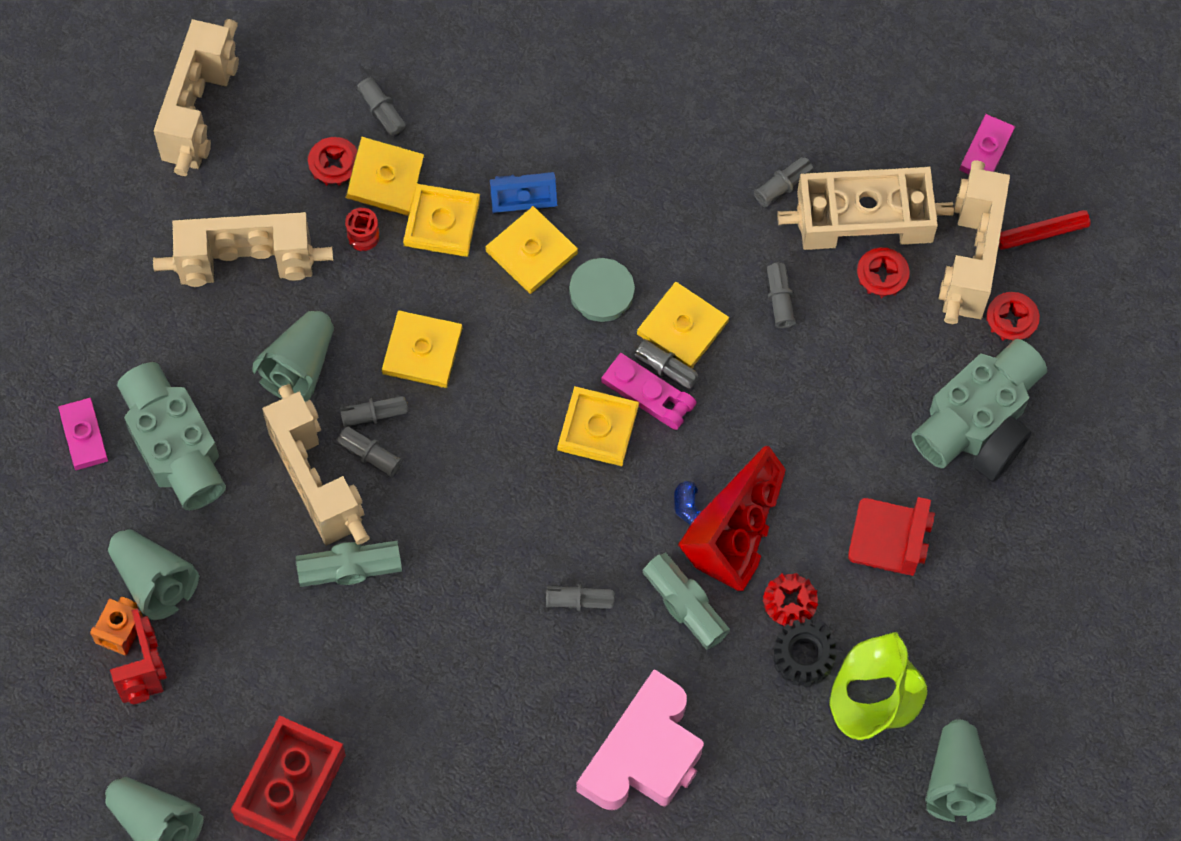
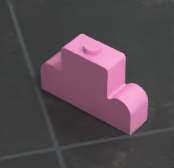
(645, 749)

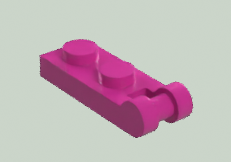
(649, 390)

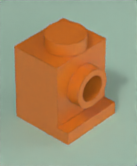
(116, 636)

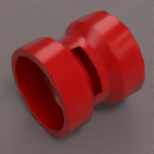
(362, 237)

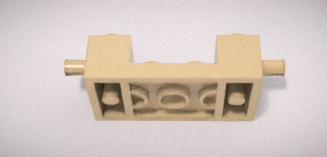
(204, 58)
(832, 207)
(979, 207)
(227, 238)
(332, 506)

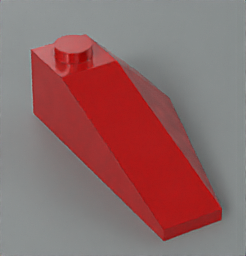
(729, 530)

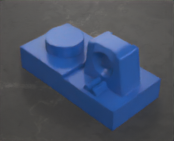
(523, 192)

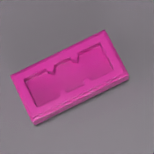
(988, 144)
(83, 434)

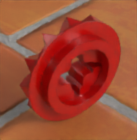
(334, 148)
(894, 264)
(1022, 307)
(774, 599)

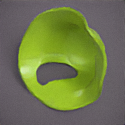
(872, 660)

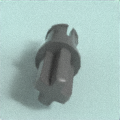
(381, 106)
(782, 181)
(780, 295)
(666, 364)
(372, 411)
(369, 451)
(579, 597)

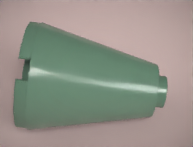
(296, 355)
(152, 573)
(960, 776)
(152, 813)

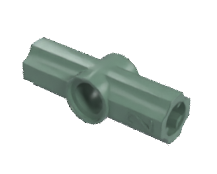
(348, 563)
(686, 601)

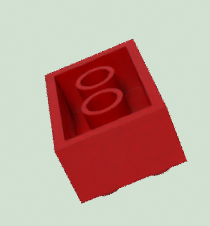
(288, 781)

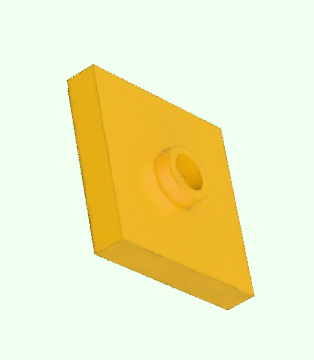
(384, 176)
(441, 220)
(531, 250)
(683, 325)
(422, 349)
(598, 426)

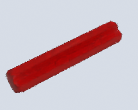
(1044, 229)

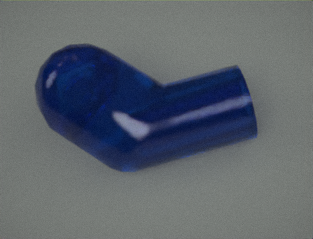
(685, 501)

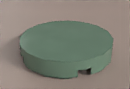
(601, 289)

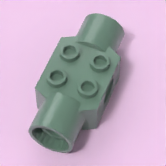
(978, 402)
(171, 436)

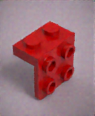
(891, 535)
(142, 678)

